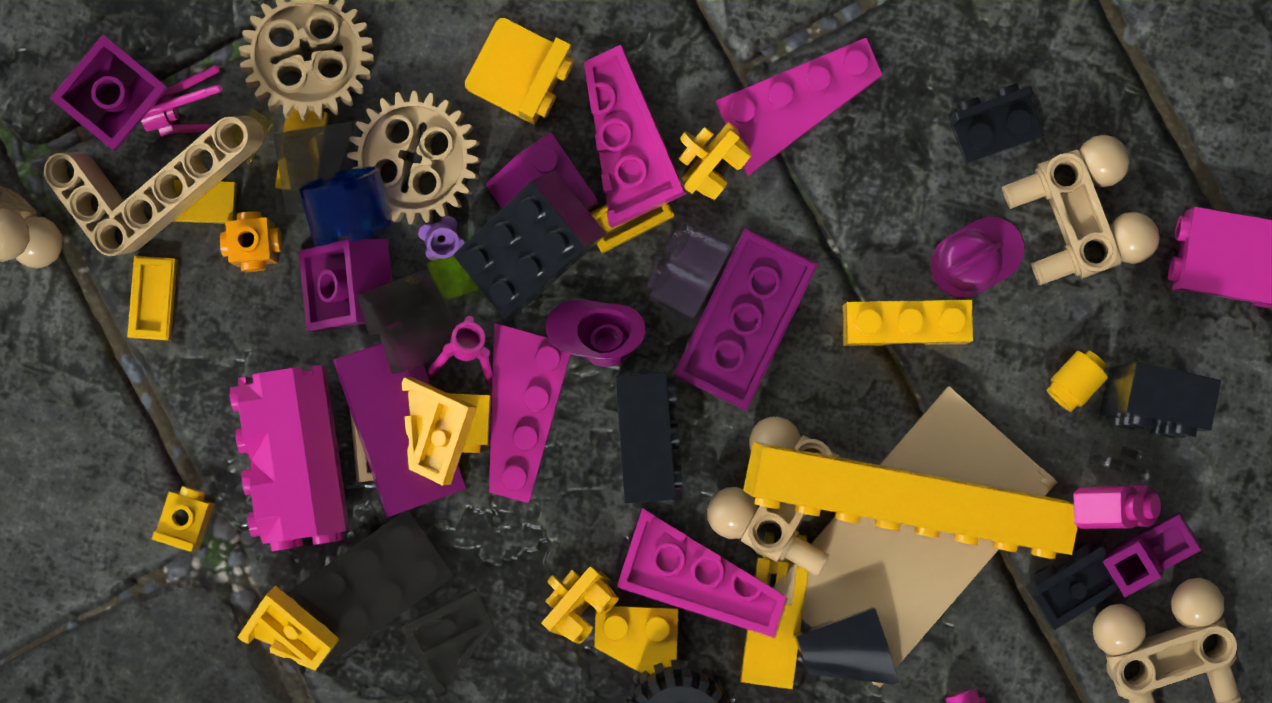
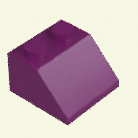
(108, 93)
(534, 162)
(336, 275)

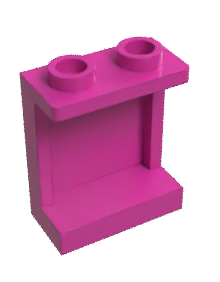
(1223, 256)

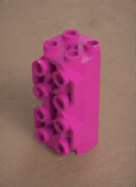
(292, 456)

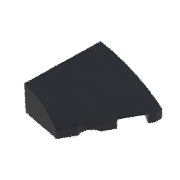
(848, 649)

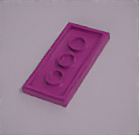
(745, 319)
(378, 414)

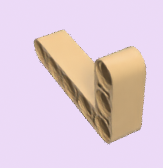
(157, 191)

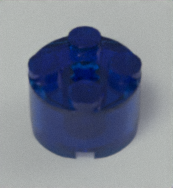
(346, 205)

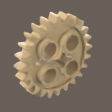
(313, 90)
(449, 168)

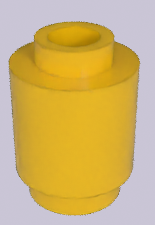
(1077, 380)

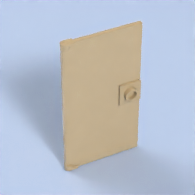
(905, 573)

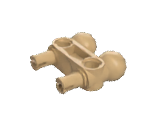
(1079, 213)
(25, 236)
(736, 516)
(1173, 653)

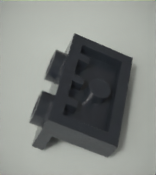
(995, 124)

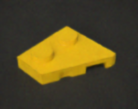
(435, 430)
(289, 630)
(638, 635)

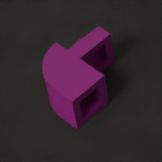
(1149, 552)

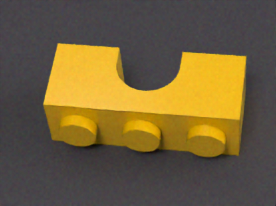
(907, 322)

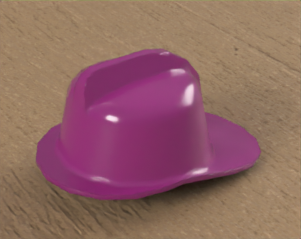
(977, 257)
(596, 330)

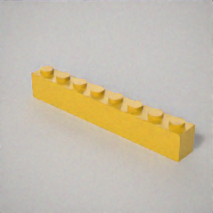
(911, 499)

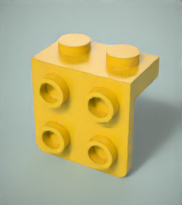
(519, 70)

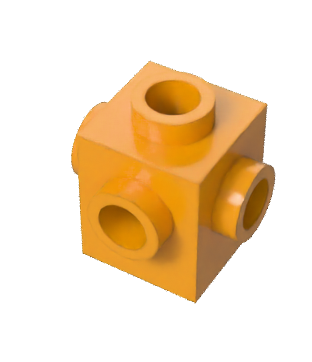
(263, 250)

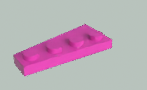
(795, 101)
(631, 150)
(524, 401)
(687, 575)

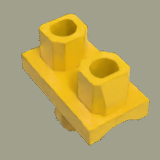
(701, 174)
(571, 600)

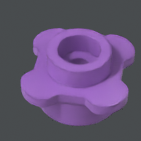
(440, 249)

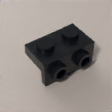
(1072, 586)

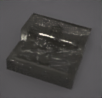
(409, 319)

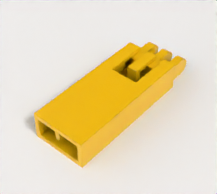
(769, 659)

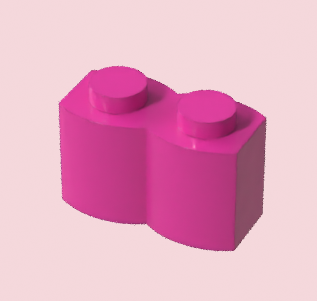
(1116, 507)

